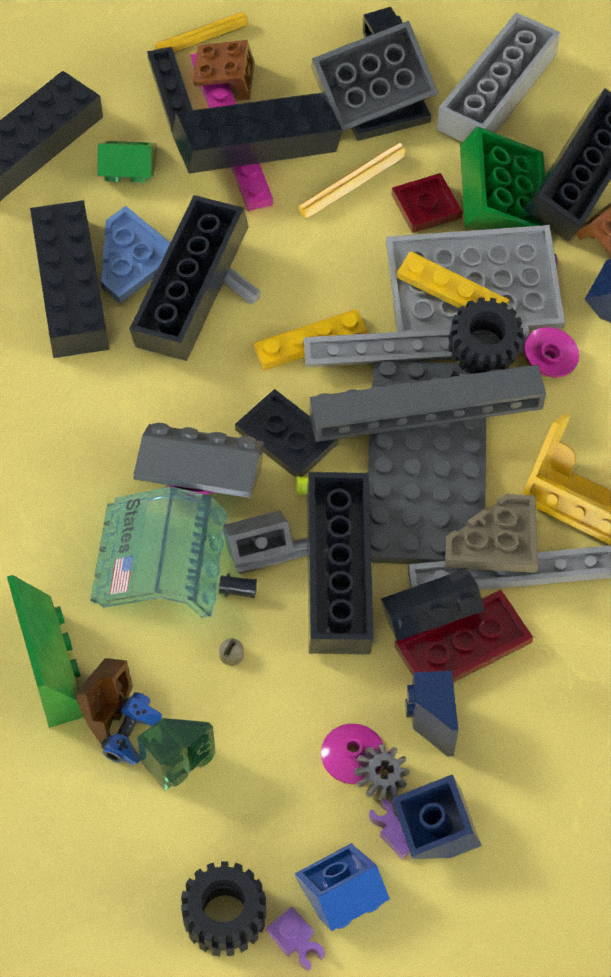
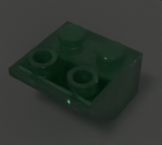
(175, 749)

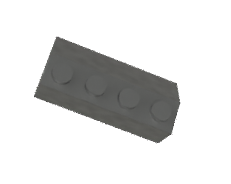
(199, 460)

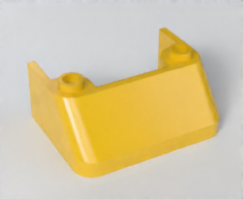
(565, 493)

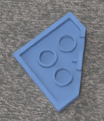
(130, 254)

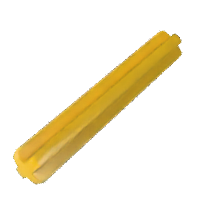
(204, 32)

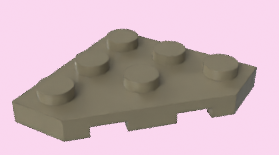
(497, 538)

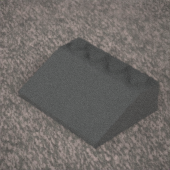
(374, 76)

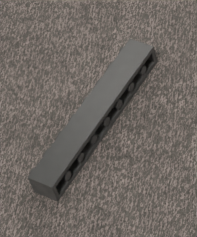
(427, 402)

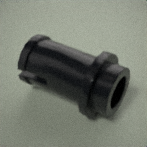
(237, 586)

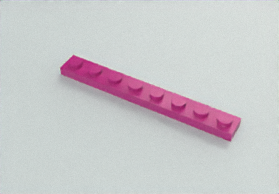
(248, 177)

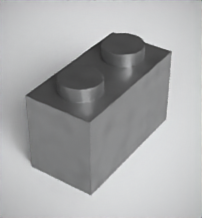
(257, 537)

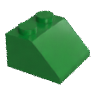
(126, 160)

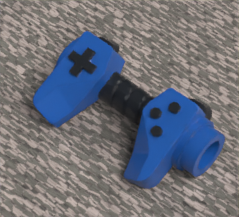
(136, 710)

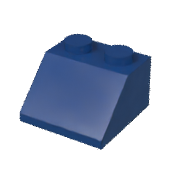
(343, 886)

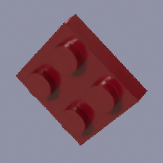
(426, 202)

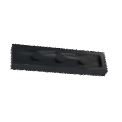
(169, 83)

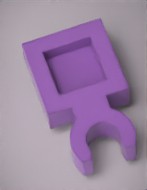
(392, 831)
(293, 935)

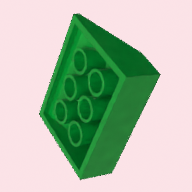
(498, 180)
(47, 651)

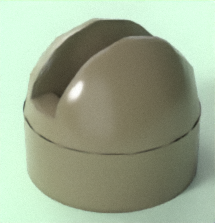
(236, 654)

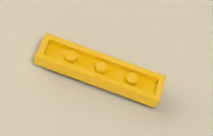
(443, 282)
(290, 346)

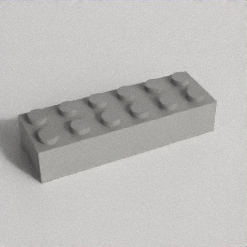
(499, 78)

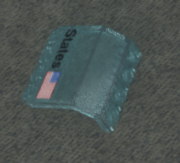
(160, 547)

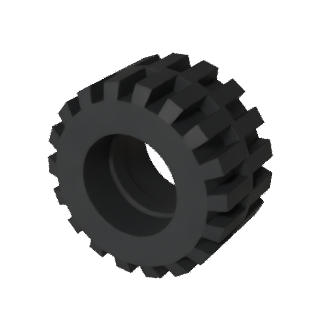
(490, 317)
(221, 882)

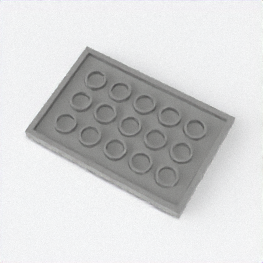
(505, 260)

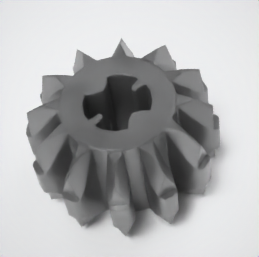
(391, 764)

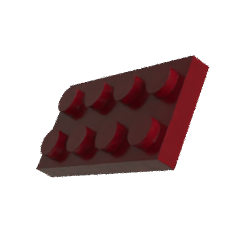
(467, 642)

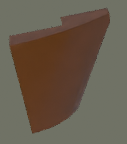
(103, 694)

